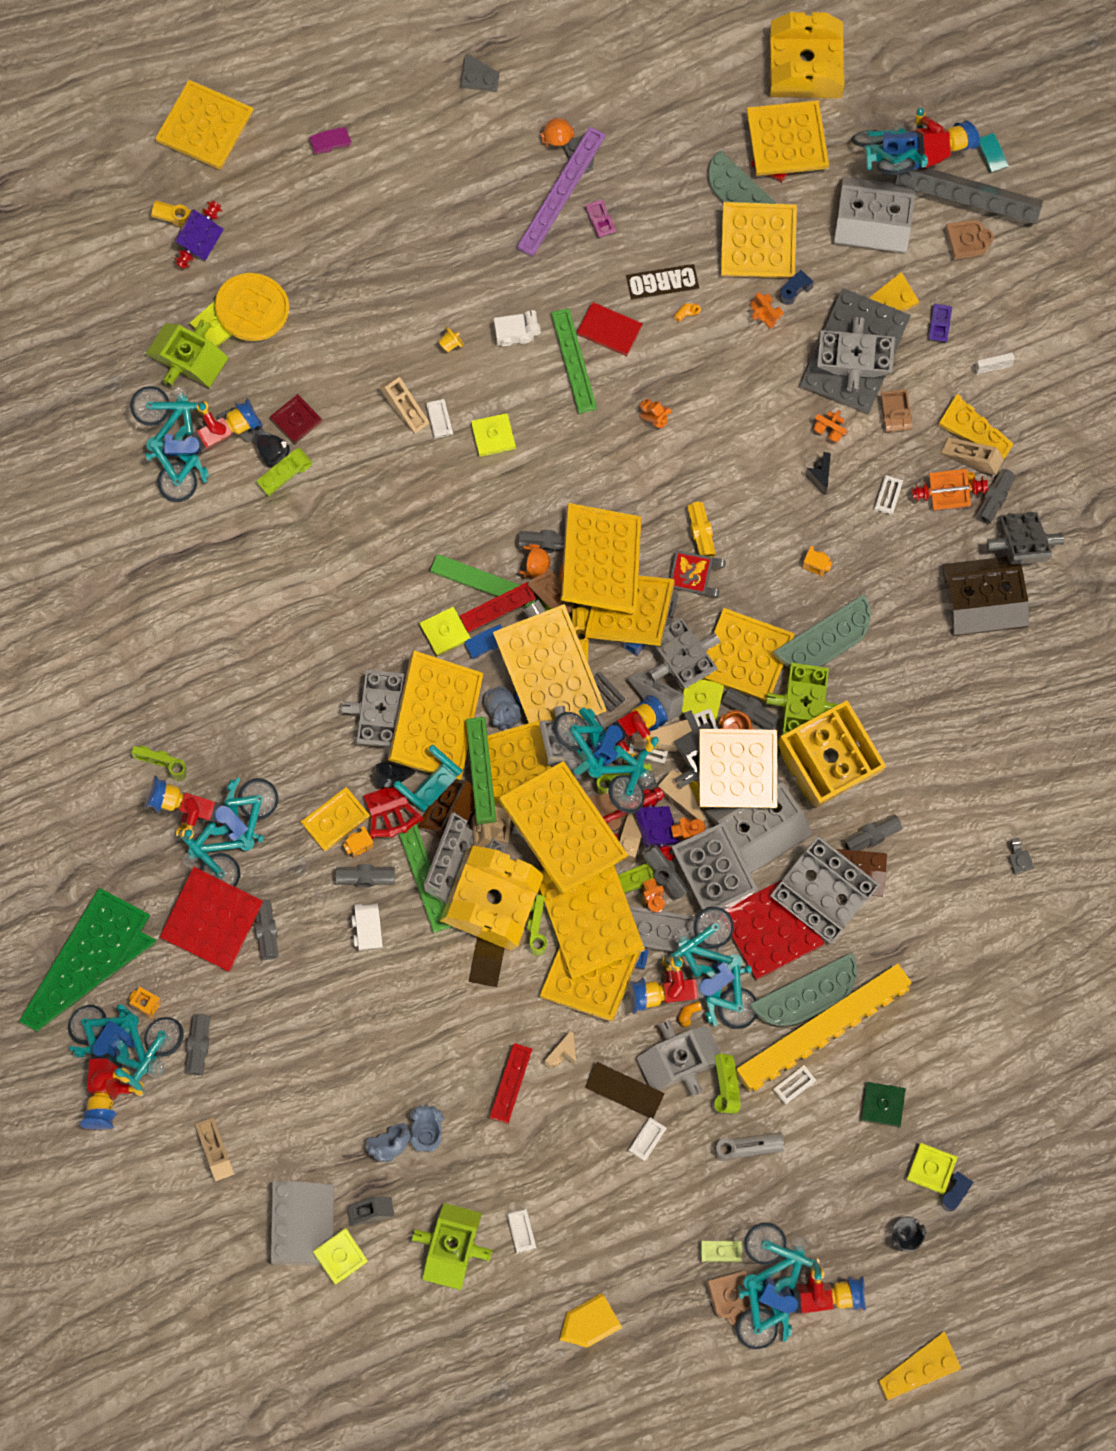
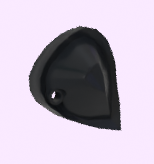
(270, 447)
(387, 774)

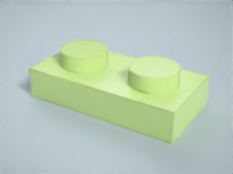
(721, 1251)

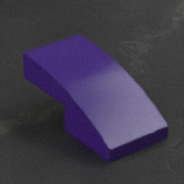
(940, 322)

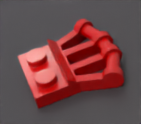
(386, 802)

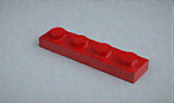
(497, 607)
(511, 1083)

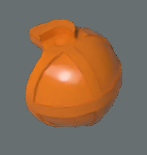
(557, 132)
(537, 562)
(735, 720)

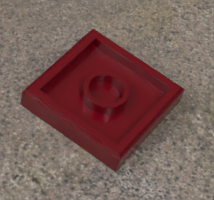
(296, 419)

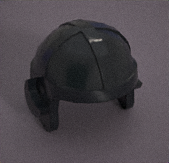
(907, 1233)

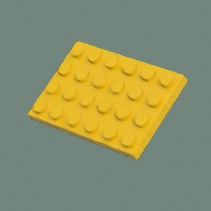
(601, 558)
(548, 666)
(434, 712)
(563, 827)
(592, 922)

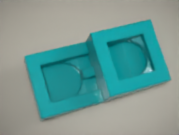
(992, 152)

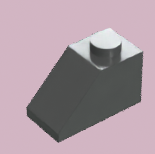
(370, 1211)

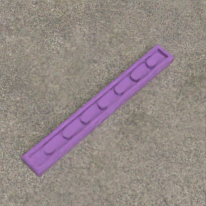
(561, 191)

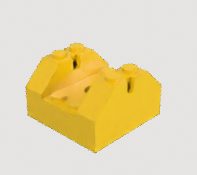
(801, 79)
(833, 730)
(468, 902)

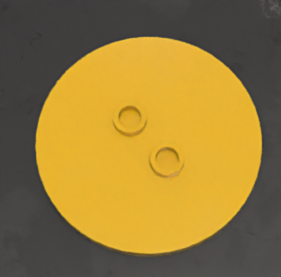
(252, 306)

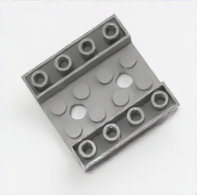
(874, 223)
(768, 832)
(449, 857)
(816, 899)

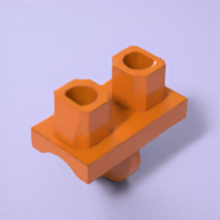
(764, 311)
(654, 412)
(837, 432)
(688, 828)
(653, 896)

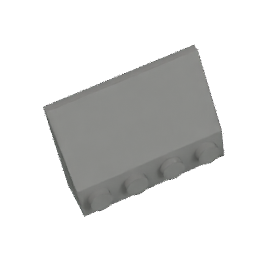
(715, 868)
(300, 1221)

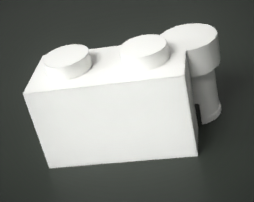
(516, 329)
(368, 927)

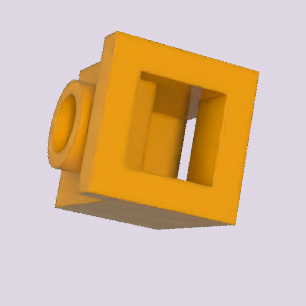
(817, 562)
(358, 843)
(141, 995)

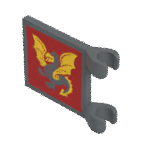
(693, 571)

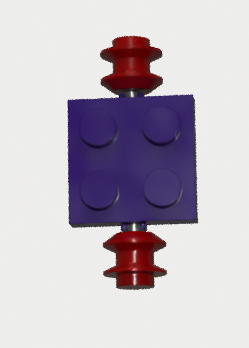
(198, 234)
(656, 826)

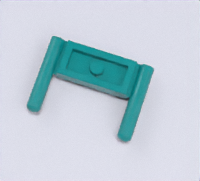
(434, 784)

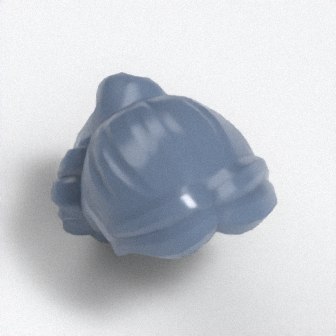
(502, 707)
(426, 1128)
(389, 1145)

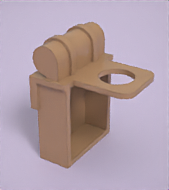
(896, 411)

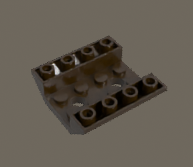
(990, 605)

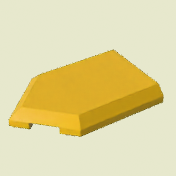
(590, 1322)

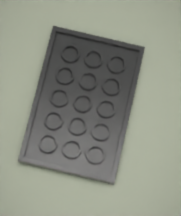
(880, 321)

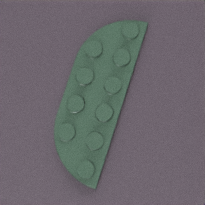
(732, 184)
(828, 637)
(809, 994)

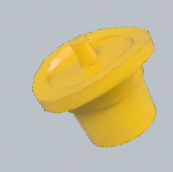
(450, 340)

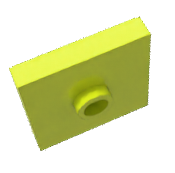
(216, 332)
(493, 435)
(444, 631)
(703, 696)
(932, 1168)
(340, 1256)

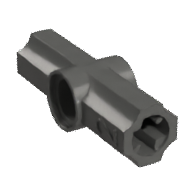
(996, 496)
(547, 539)
(751, 707)
(873, 833)
(365, 875)
(670, 880)
(267, 931)
(198, 1044)

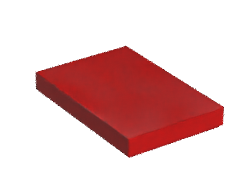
(609, 329)

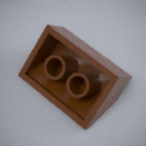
(456, 799)
(871, 863)

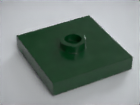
(883, 1104)

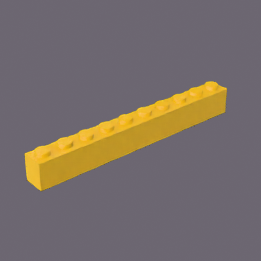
(823, 1028)

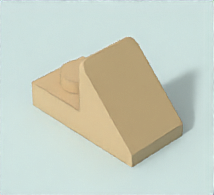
(504, 821)
(484, 832)
(565, 1048)

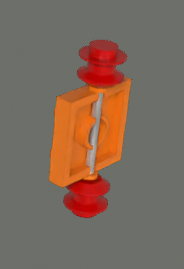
(950, 489)

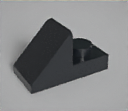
(820, 476)

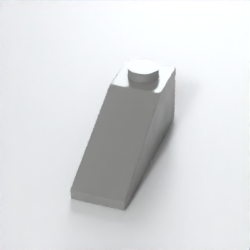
(669, 698)

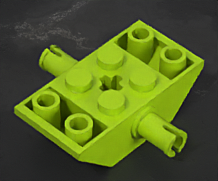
(187, 354)
(804, 685)
(449, 1265)

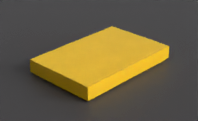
(335, 819)

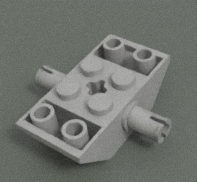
(873, 352)
(684, 655)
(380, 692)
(554, 750)
(661, 1062)

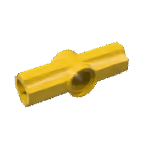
(168, 212)
(701, 529)
(580, 620)

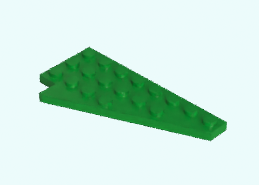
(97, 949)

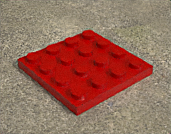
(211, 919)
(769, 933)

